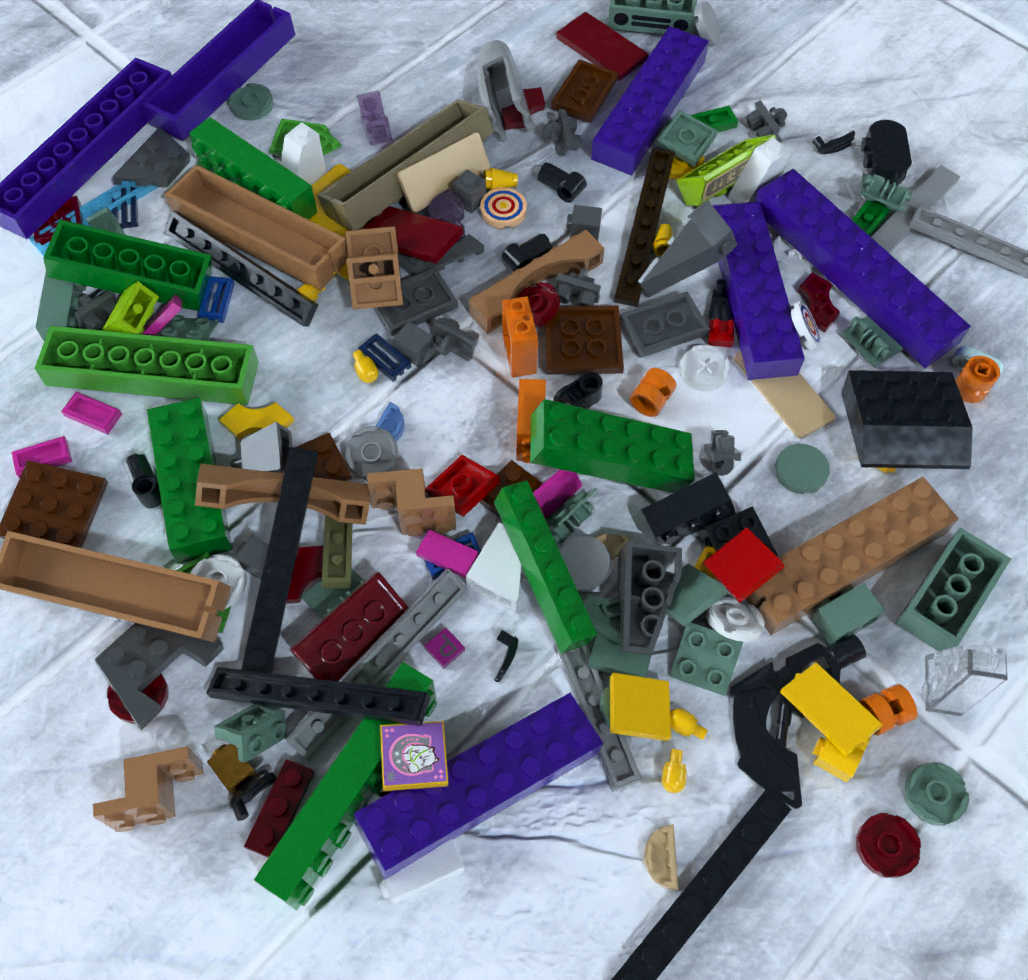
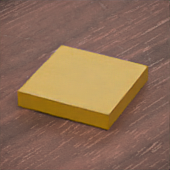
(640, 707)

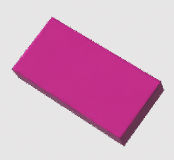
(163, 316)
(91, 413)
(52, 453)
(556, 491)
(447, 553)

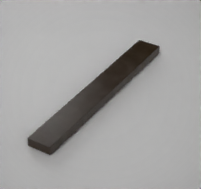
(644, 227)

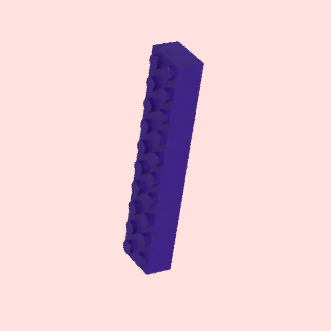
(77, 149)
(861, 268)

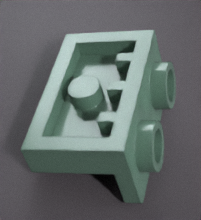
(253, 730)

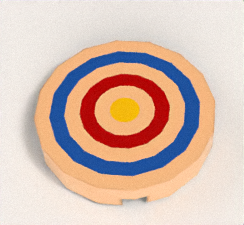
(503, 208)

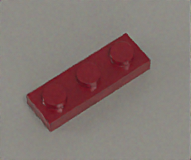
(279, 808)

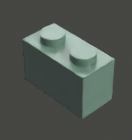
(847, 614)

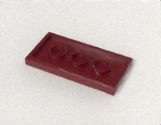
(602, 45)
(418, 234)
(349, 629)

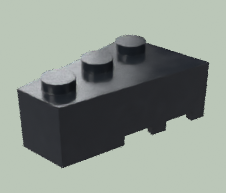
(689, 510)

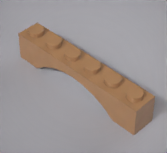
(577, 253)
(231, 486)

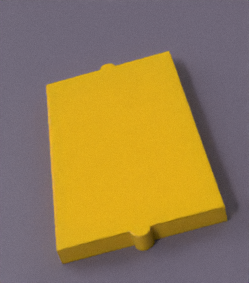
(831, 708)

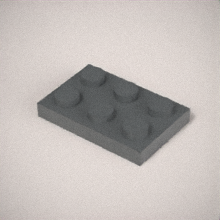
(423, 299)
(664, 324)

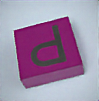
(444, 648)

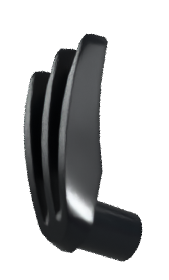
(834, 145)
(719, 296)
(512, 643)
(249, 791)

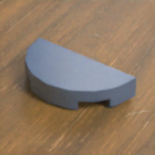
(392, 421)

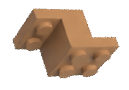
(374, 268)
(408, 493)
(149, 789)

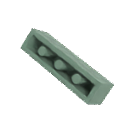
(58, 305)

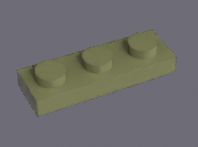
(337, 554)

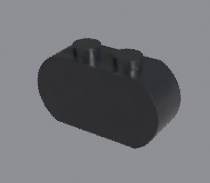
(887, 151)

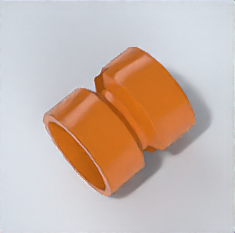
(977, 378)
(653, 392)
(891, 707)

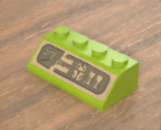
(718, 173)

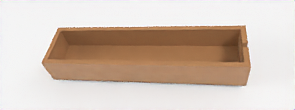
(259, 227)
(853, 552)
(112, 586)

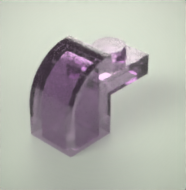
(373, 119)
(448, 208)

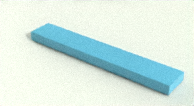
(99, 203)

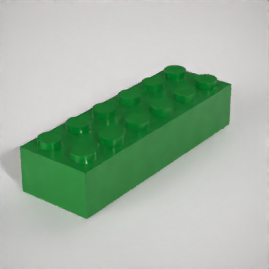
(248, 167)
(118, 261)
(180, 445)
(611, 447)

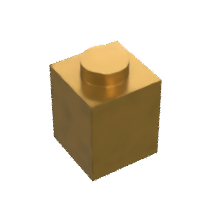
(229, 768)

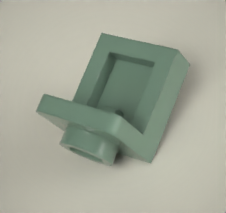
(105, 220)

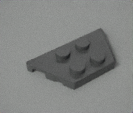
(154, 162)

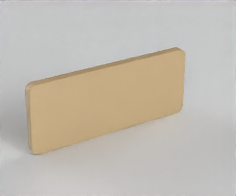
(438, 171)
(793, 401)

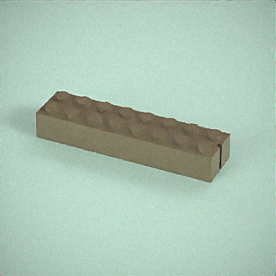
(375, 183)

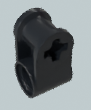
(577, 392)

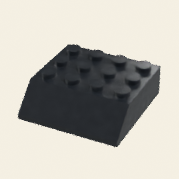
(908, 419)

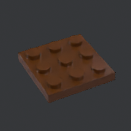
(584, 341)
(53, 504)

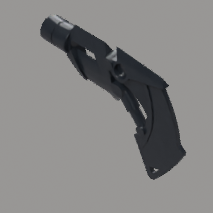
(761, 755)

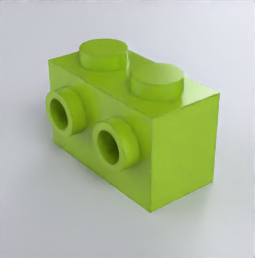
(132, 310)

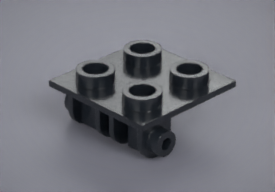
(729, 527)

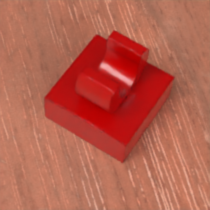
(721, 333)

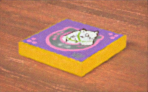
(413, 756)

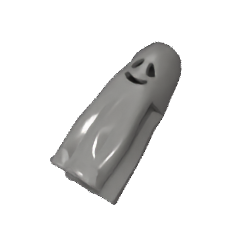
(494, 73)

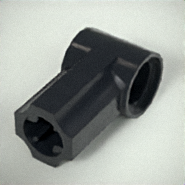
(566, 185)
(518, 256)
(143, 480)

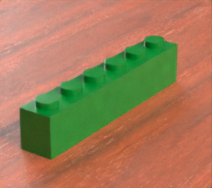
(544, 567)

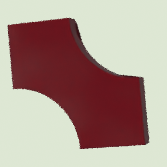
(513, 118)
(816, 294)
(306, 569)

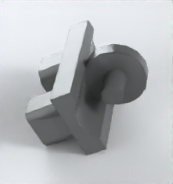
(769, 120)
(562, 133)
(578, 286)
(95, 310)
(454, 340)
(722, 452)

